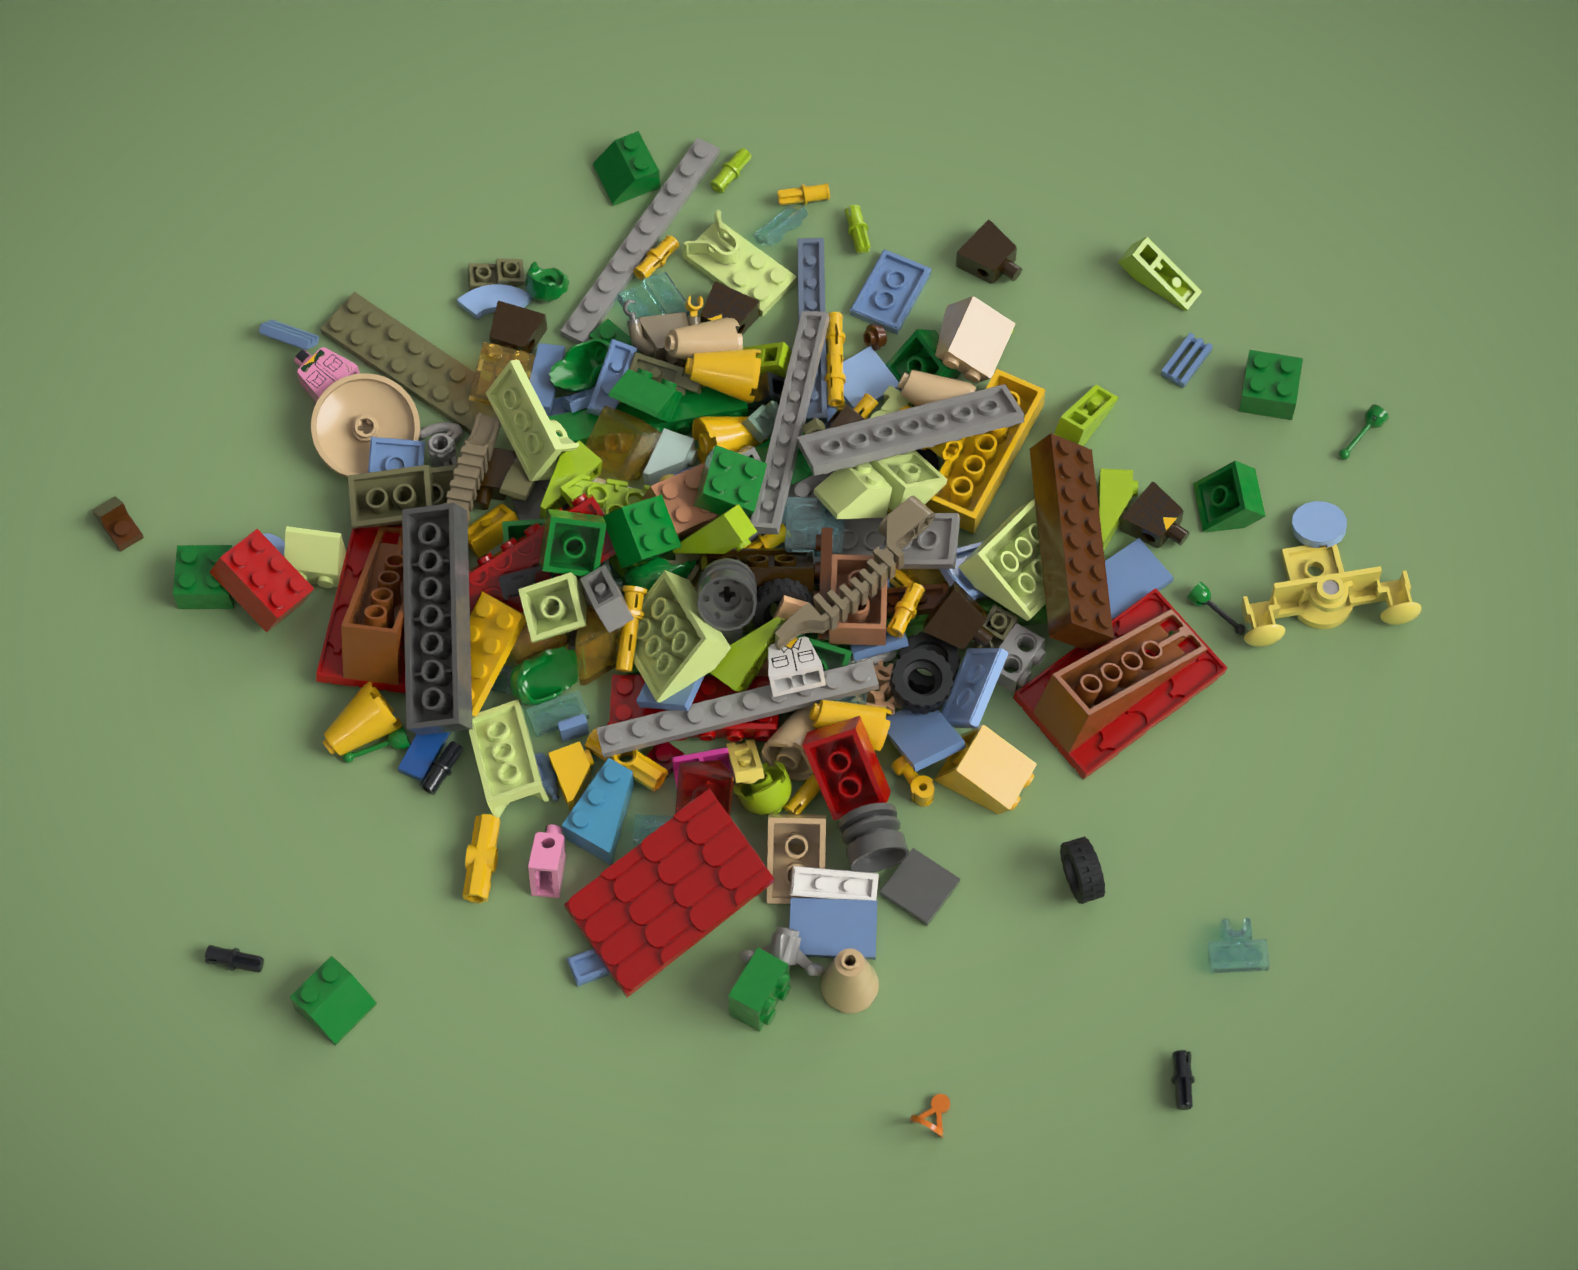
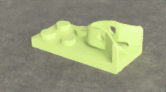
(738, 264)
(527, 423)
(505, 756)

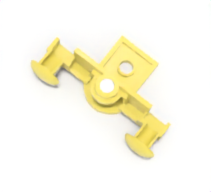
(1324, 599)

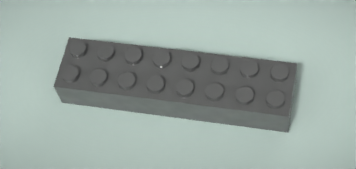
(437, 619)

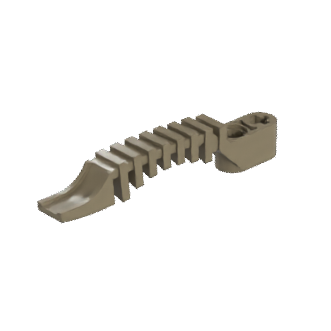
(473, 462)
(899, 529)

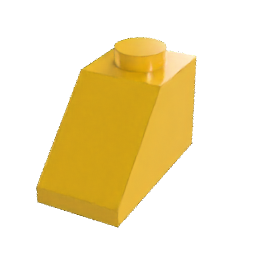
(572, 771)

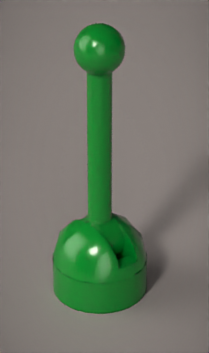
(1374, 418)
(397, 739)

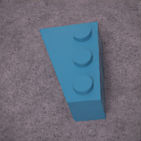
(600, 812)

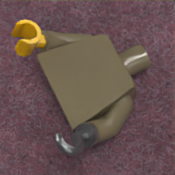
(650, 331)

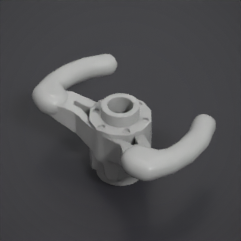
(442, 446)
(785, 946)

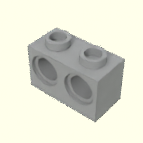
(1019, 659)

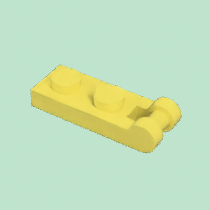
(745, 762)

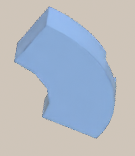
(485, 298)

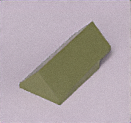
(382, 495)

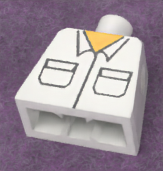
(794, 667)

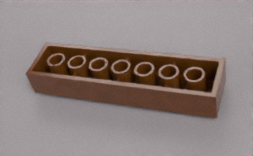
(1071, 543)

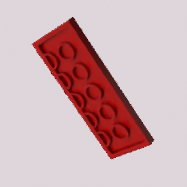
(524, 554)
(627, 688)

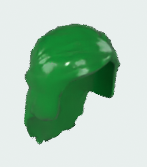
(580, 366)
(649, 572)
(544, 676)

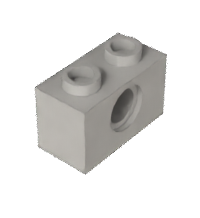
(606, 598)

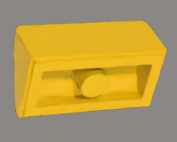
(488, 530)

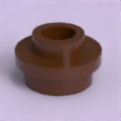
(875, 336)

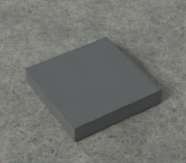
(920, 886)

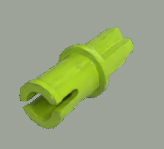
(730, 170)
(858, 229)

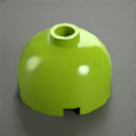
(766, 794)

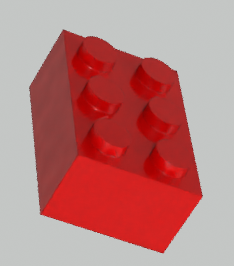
(261, 580)
(846, 766)

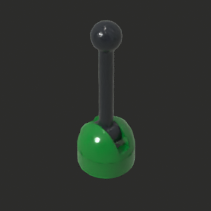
(1201, 596)

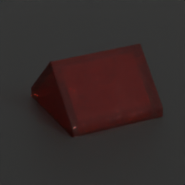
(698, 777)

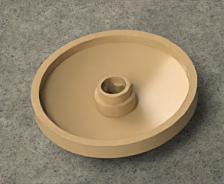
(356, 411)

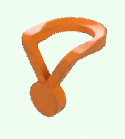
(940, 1104)

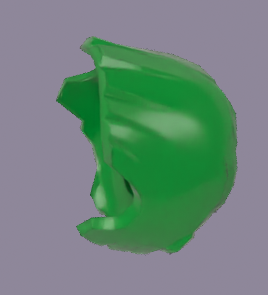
(545, 284)

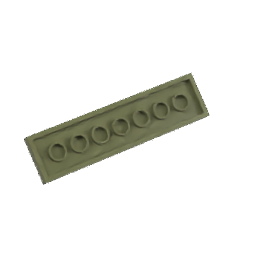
(406, 360)

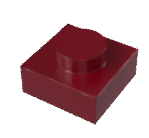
(663, 755)

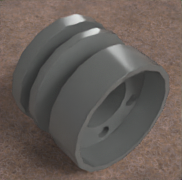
(727, 609)
(873, 837)

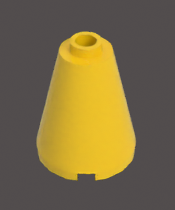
(726, 371)
(723, 432)
(873, 718)
(361, 722)

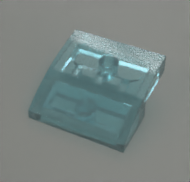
(654, 297)
(806, 520)

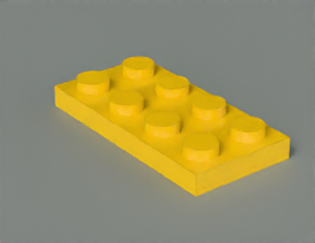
(492, 637)

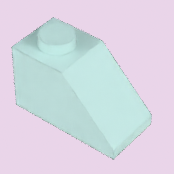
(671, 455)

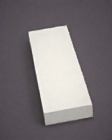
(833, 883)

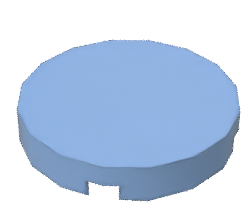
(1319, 524)

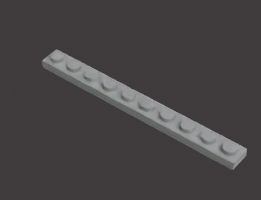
(640, 240)
(789, 421)
(732, 710)

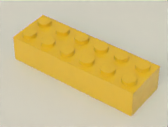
(986, 458)

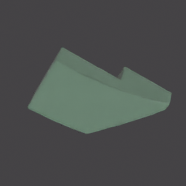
(762, 421)

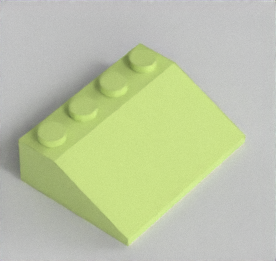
(1010, 564)
(673, 639)

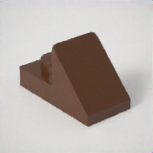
(118, 523)

